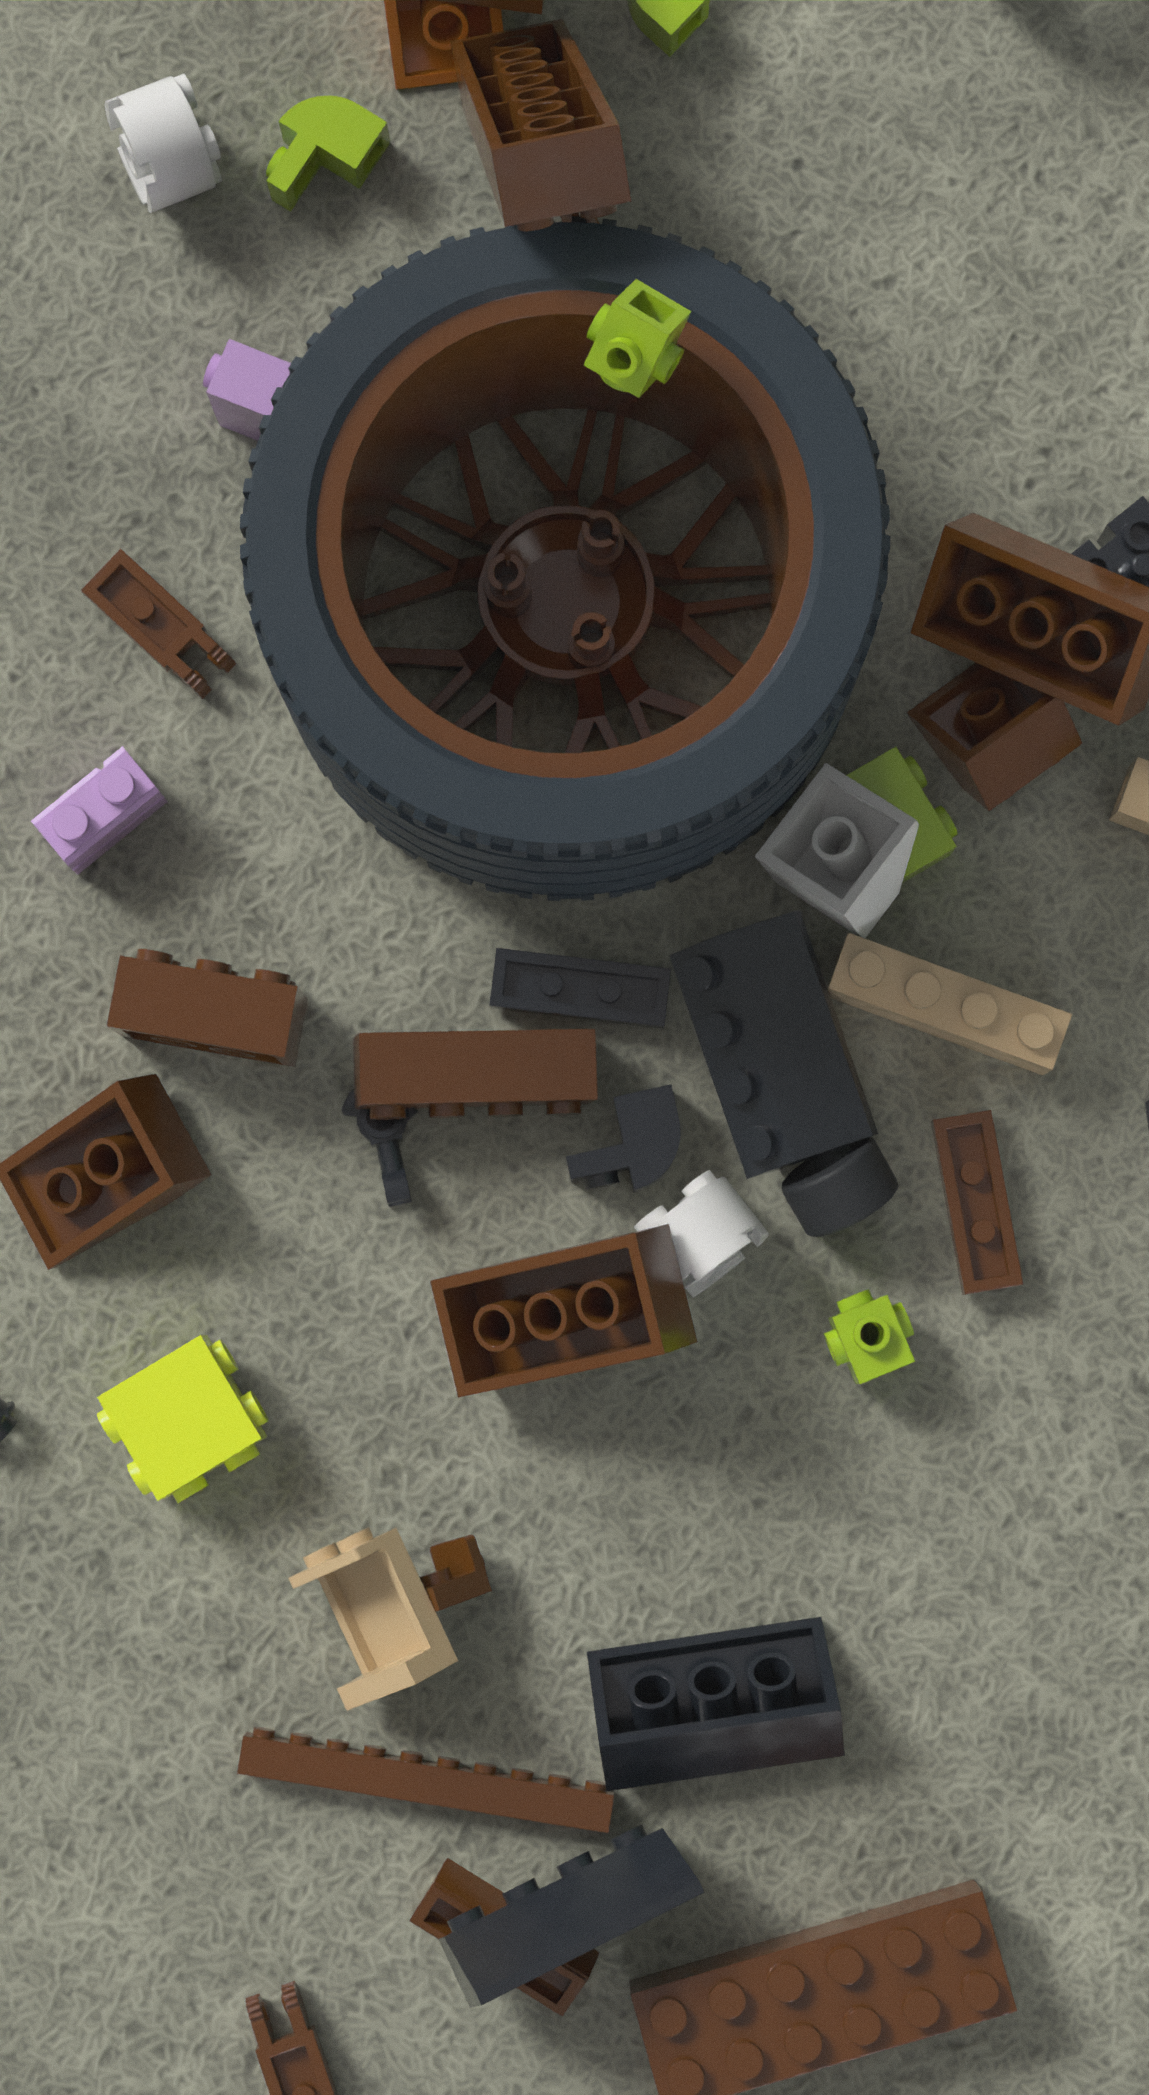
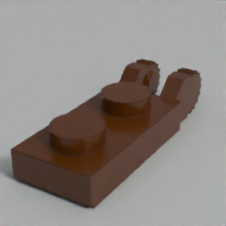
(153, 619)
(293, 2061)

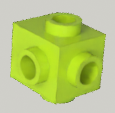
(636, 339)
(887, 1352)

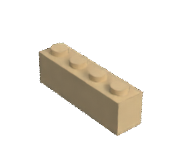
(948, 1004)

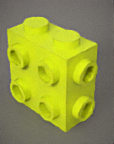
(183, 1419)

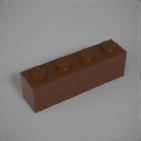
(474, 1070)

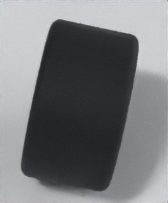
(840, 1187)

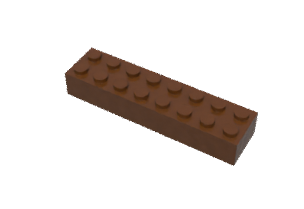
(540, 125)

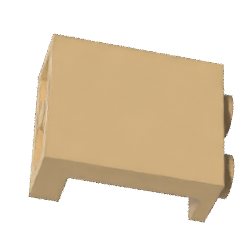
(380, 1613)

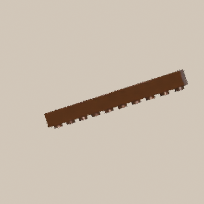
(425, 1781)

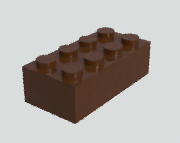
(1039, 617)
(564, 1311)

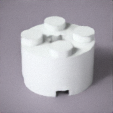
(162, 142)
(708, 1230)

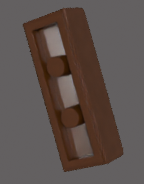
(460, 1890)

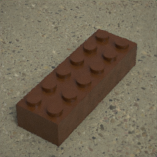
(823, 1995)

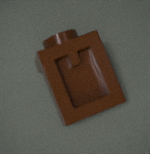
(458, 1573)

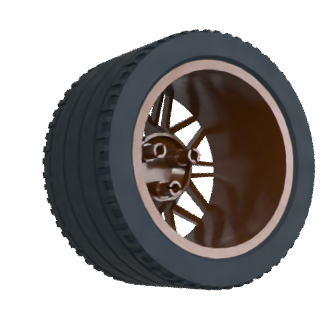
(567, 588)

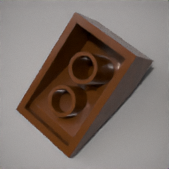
(102, 1169)

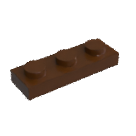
(976, 1202)

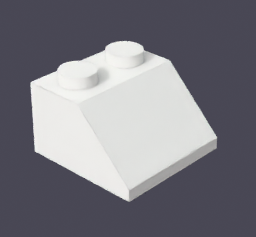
(841, 850)

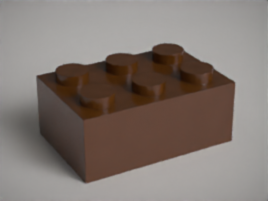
(208, 1008)

